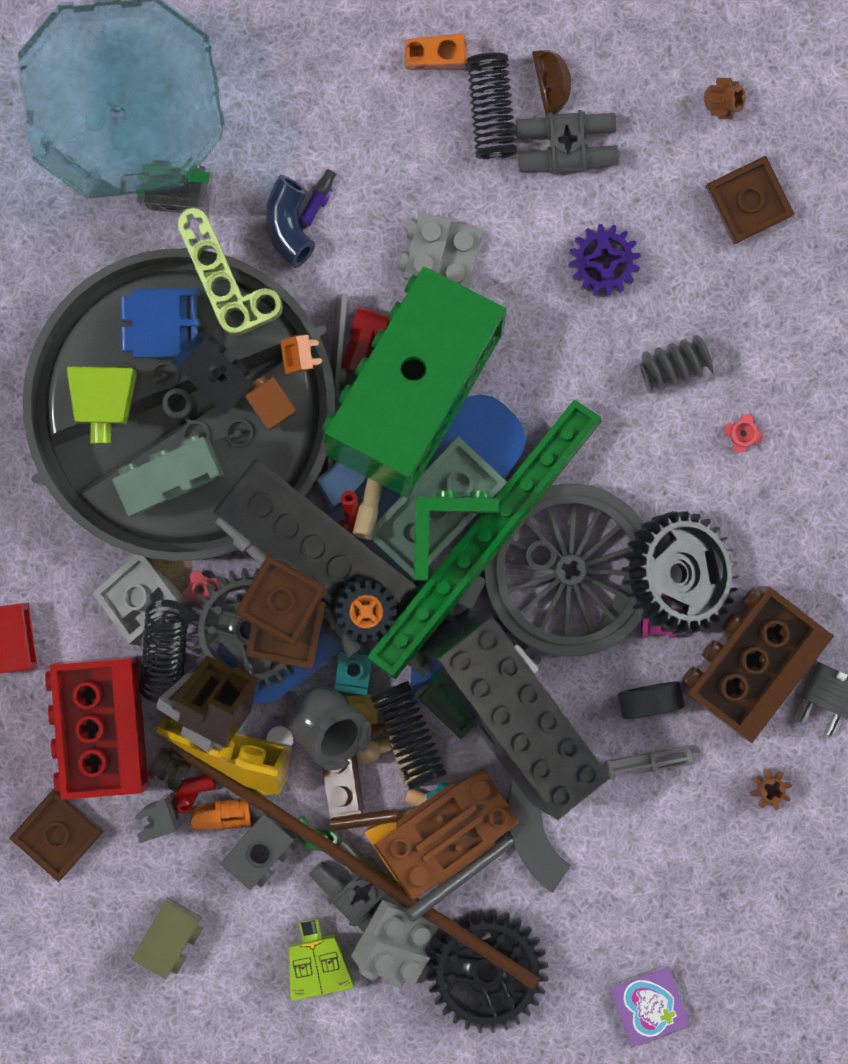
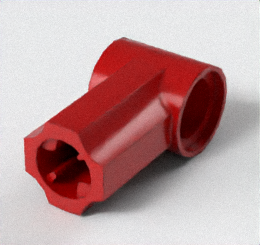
(363, 331)

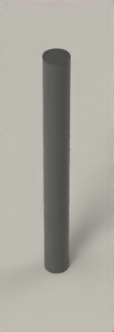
(458, 879)

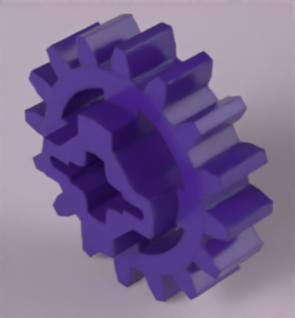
(606, 275)

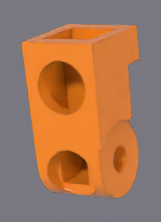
(436, 52)

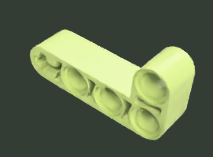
(221, 270)

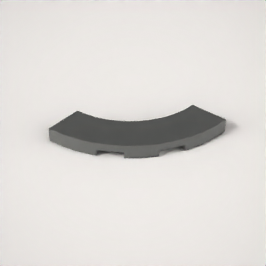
(533, 843)

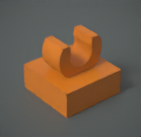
(297, 354)

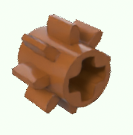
(724, 98)
(773, 799)

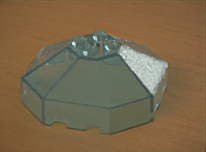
(116, 59)

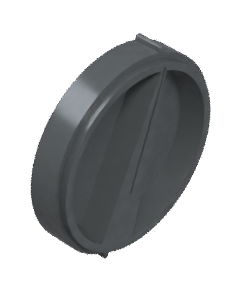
(169, 406)

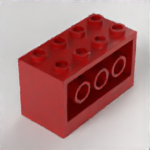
(120, 723)

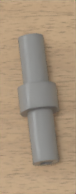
(242, 542)

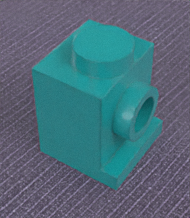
(353, 684)

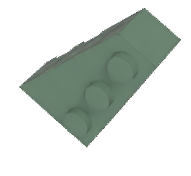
(167, 475)

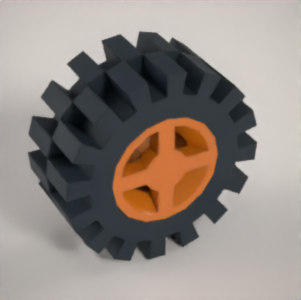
(372, 617)

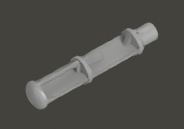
(648, 762)

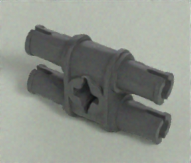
(580, 155)
(342, 893)

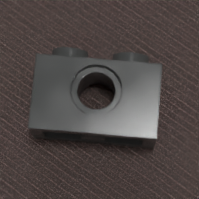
(240, 860)

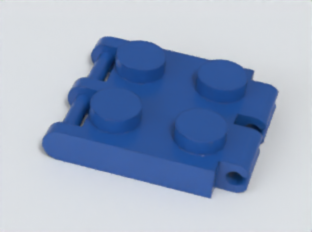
(158, 321)

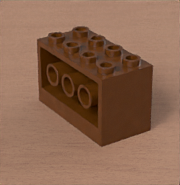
(777, 667)

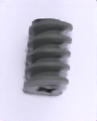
(675, 363)

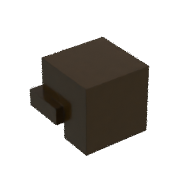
(216, 700)

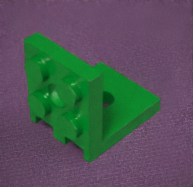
(443, 502)

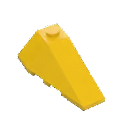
(246, 759)

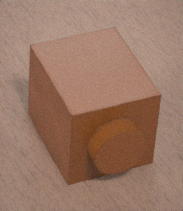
(270, 402)

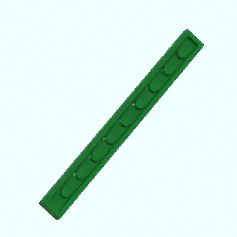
(484, 540)

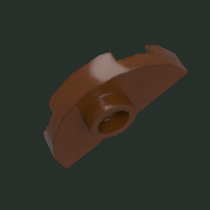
(553, 80)

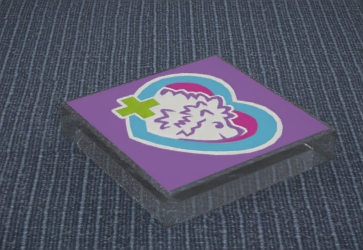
(649, 1005)

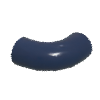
(283, 221)

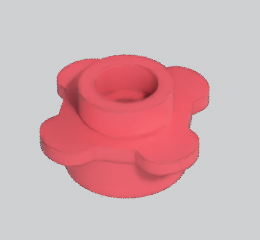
(752, 433)
(196, 581)

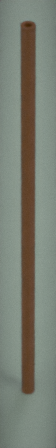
(360, 868)

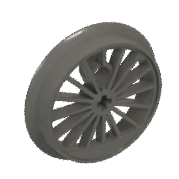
(619, 618)

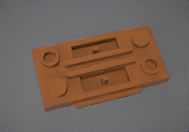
(446, 833)

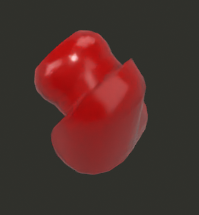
(350, 506)
(189, 790)

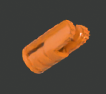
(222, 815)

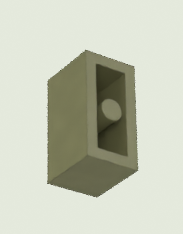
(167, 938)

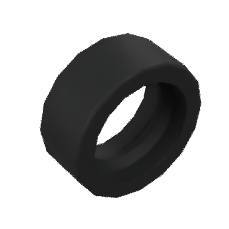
(651, 700)

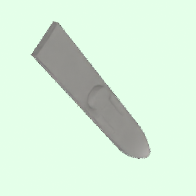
(336, 357)

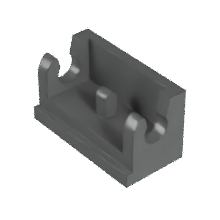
(162, 819)

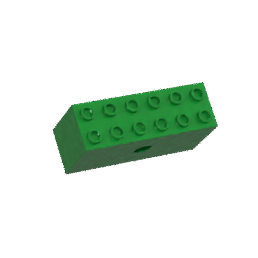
(414, 381)

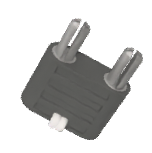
(828, 690)

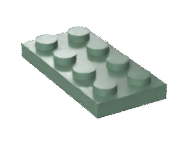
(454, 470)

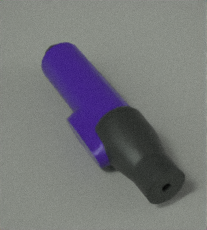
(319, 198)

